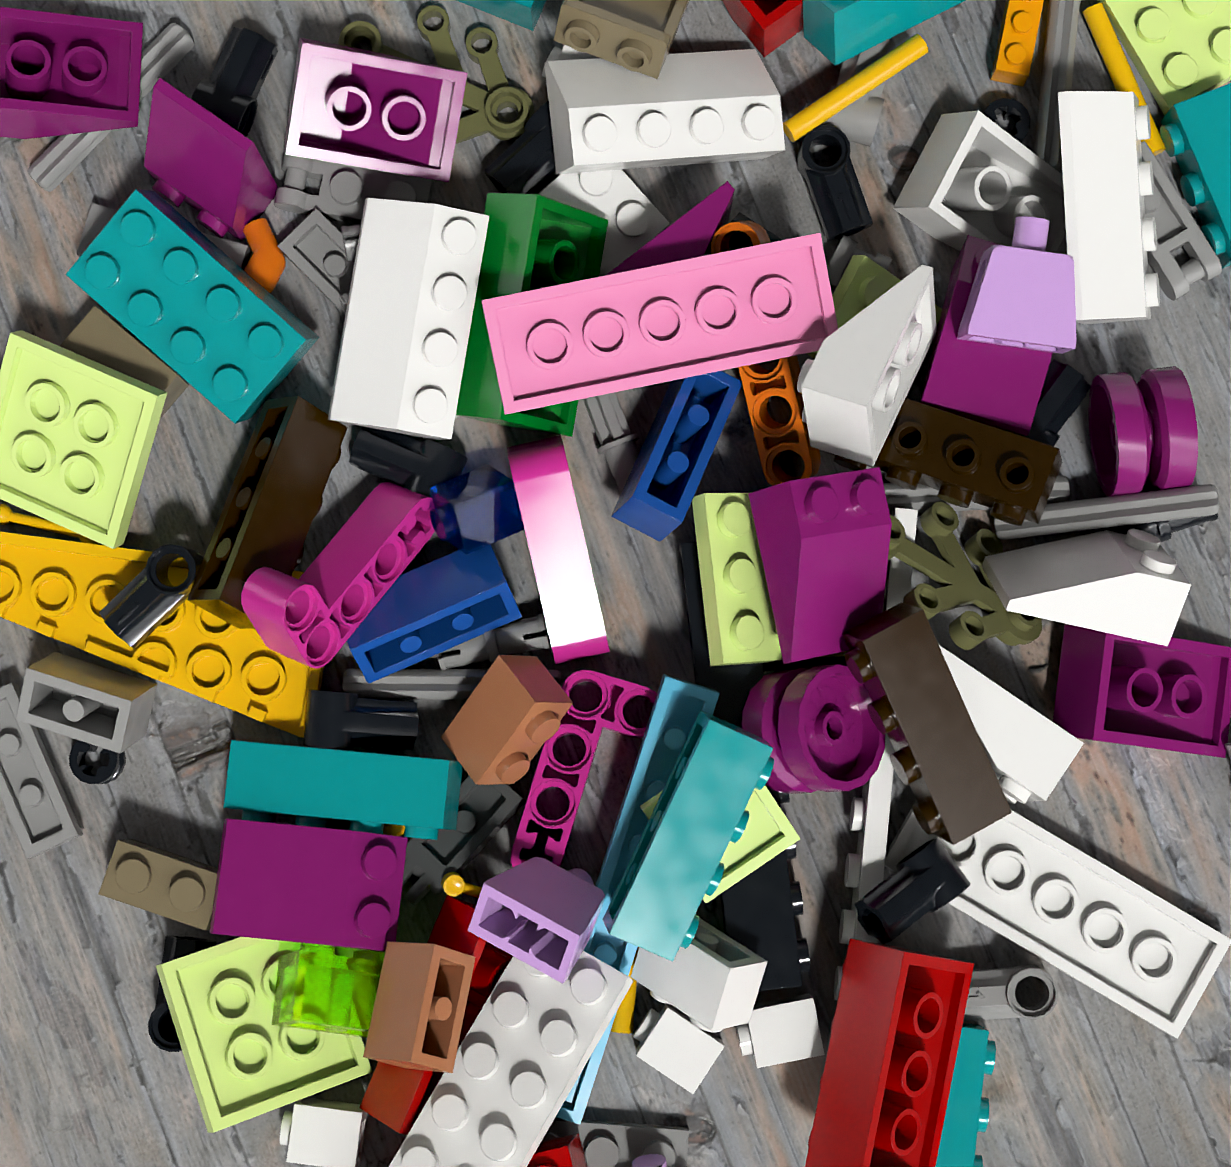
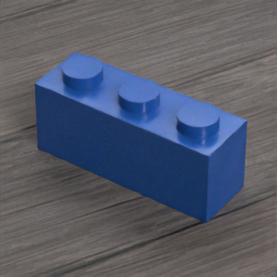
(676, 453)
(433, 612)

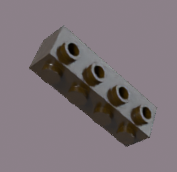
(967, 462)
(269, 504)
(926, 723)

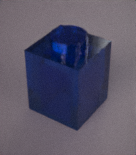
(476, 509)

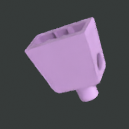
(1023, 294)
(539, 914)

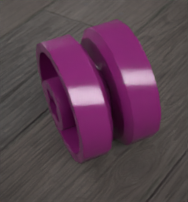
(1142, 431)
(816, 729)

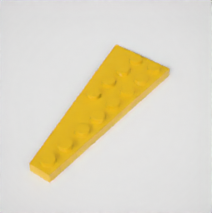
(64, 586)

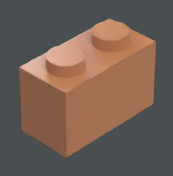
(506, 720)
(419, 1006)

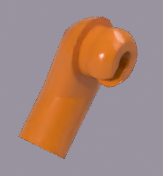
(267, 259)

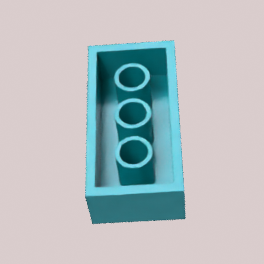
(192, 305)

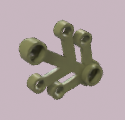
(485, 103)
(960, 581)

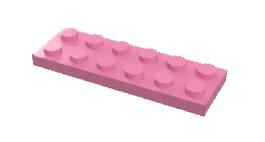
(660, 323)

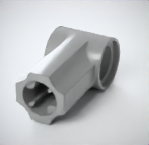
(862, 116)
(994, 997)

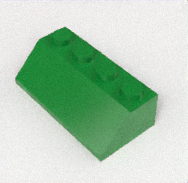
(526, 248)

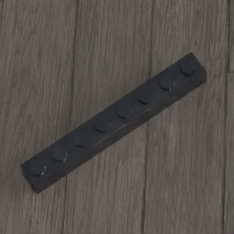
(764, 903)

